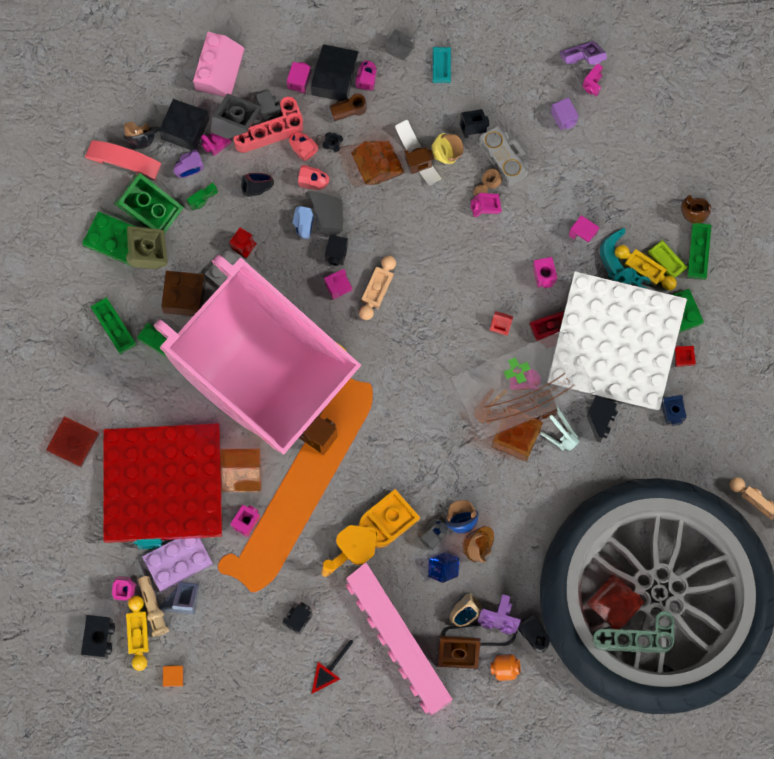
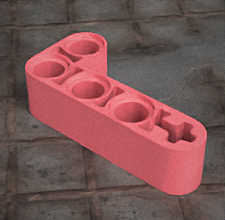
(267, 128)

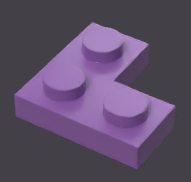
(589, 51)

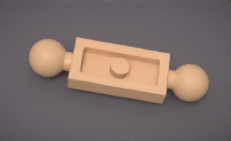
(377, 287)
(753, 496)

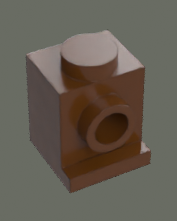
(419, 159)

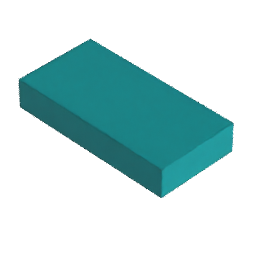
(441, 65)

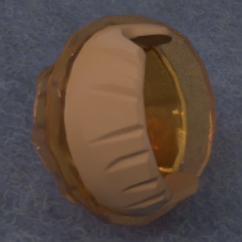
(478, 544)

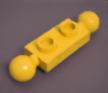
(645, 267)
(137, 633)

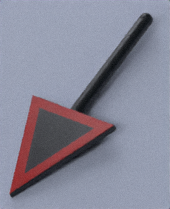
(324, 676)

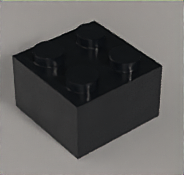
(184, 124)

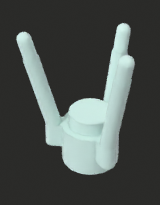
(569, 439)

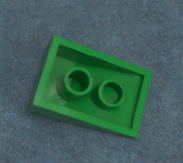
(148, 203)

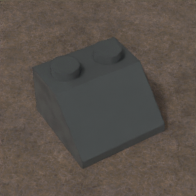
(234, 116)

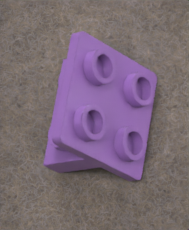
(500, 618)

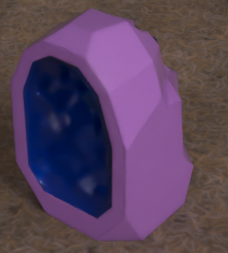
(188, 164)

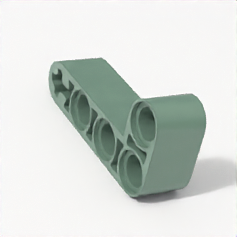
(633, 635)

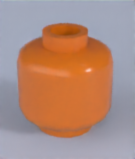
(506, 667)

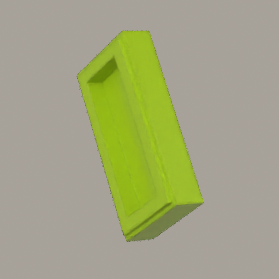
(667, 258)

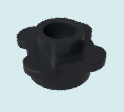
(332, 137)

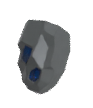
(433, 533)

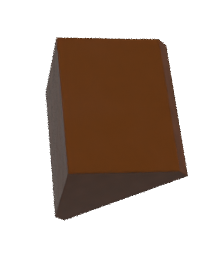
(459, 652)

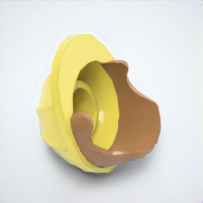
(447, 148)

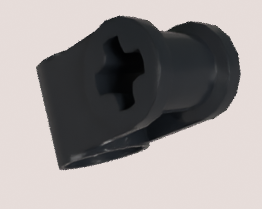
(531, 630)

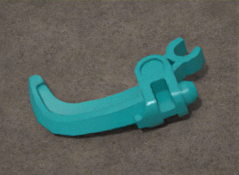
(614, 267)

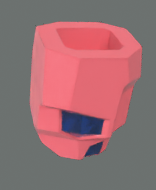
(303, 145)
(312, 178)

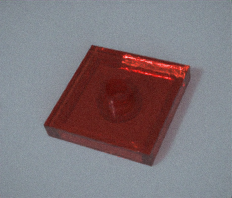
(72, 442)

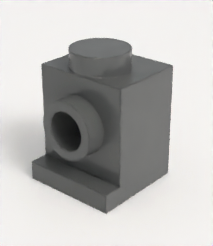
(270, 107)

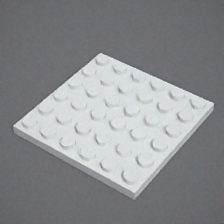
(623, 337)

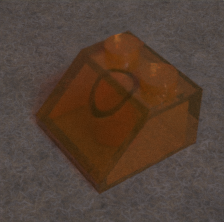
(241, 470)

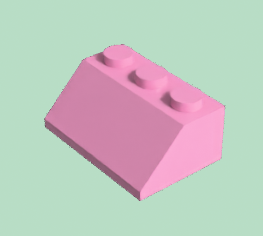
(218, 65)

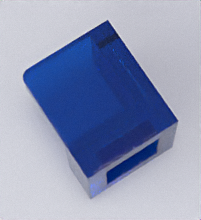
(443, 567)

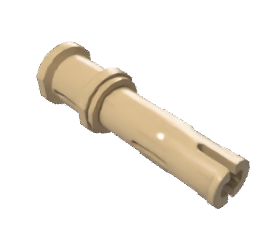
(154, 615)

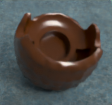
(695, 209)

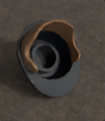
(139, 136)

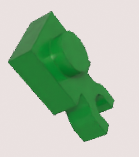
(200, 198)

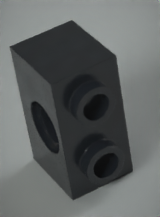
(95, 625)

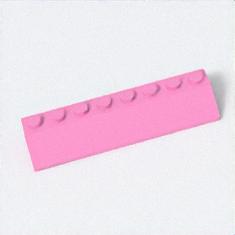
(398, 639)

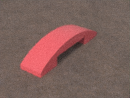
(124, 158)

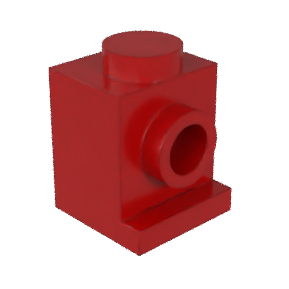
(242, 242)

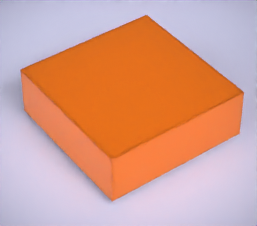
(172, 676)

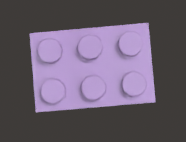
(177, 561)

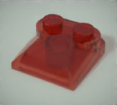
(615, 602)

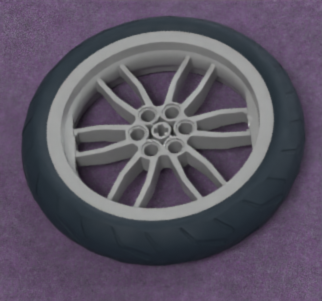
(732, 653)

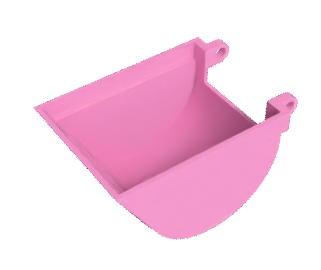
(258, 357)

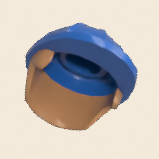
(462, 517)

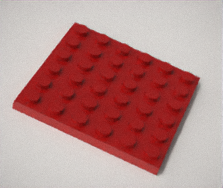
(162, 483)

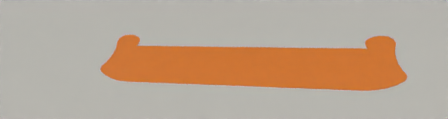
(299, 493)

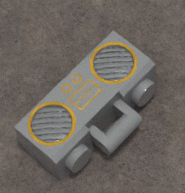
(502, 157)

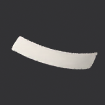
(410, 142)

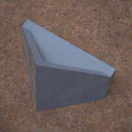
(182, 599)

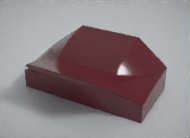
(546, 326)

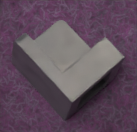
(399, 45)

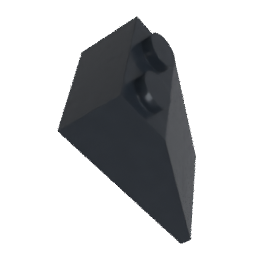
(334, 73)

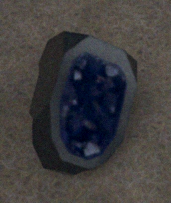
(256, 184)

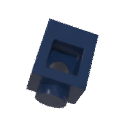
(671, 417)

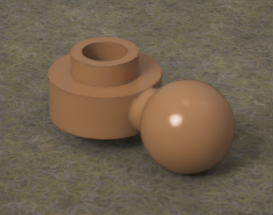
(491, 179)

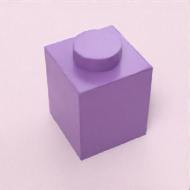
(564, 114)

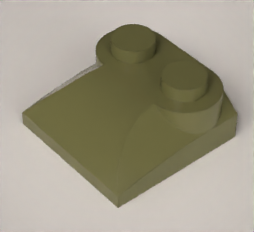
(146, 248)

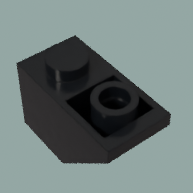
(600, 415)

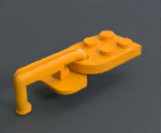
(376, 530)

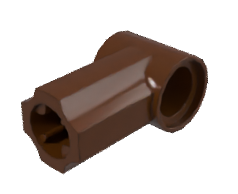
(346, 108)

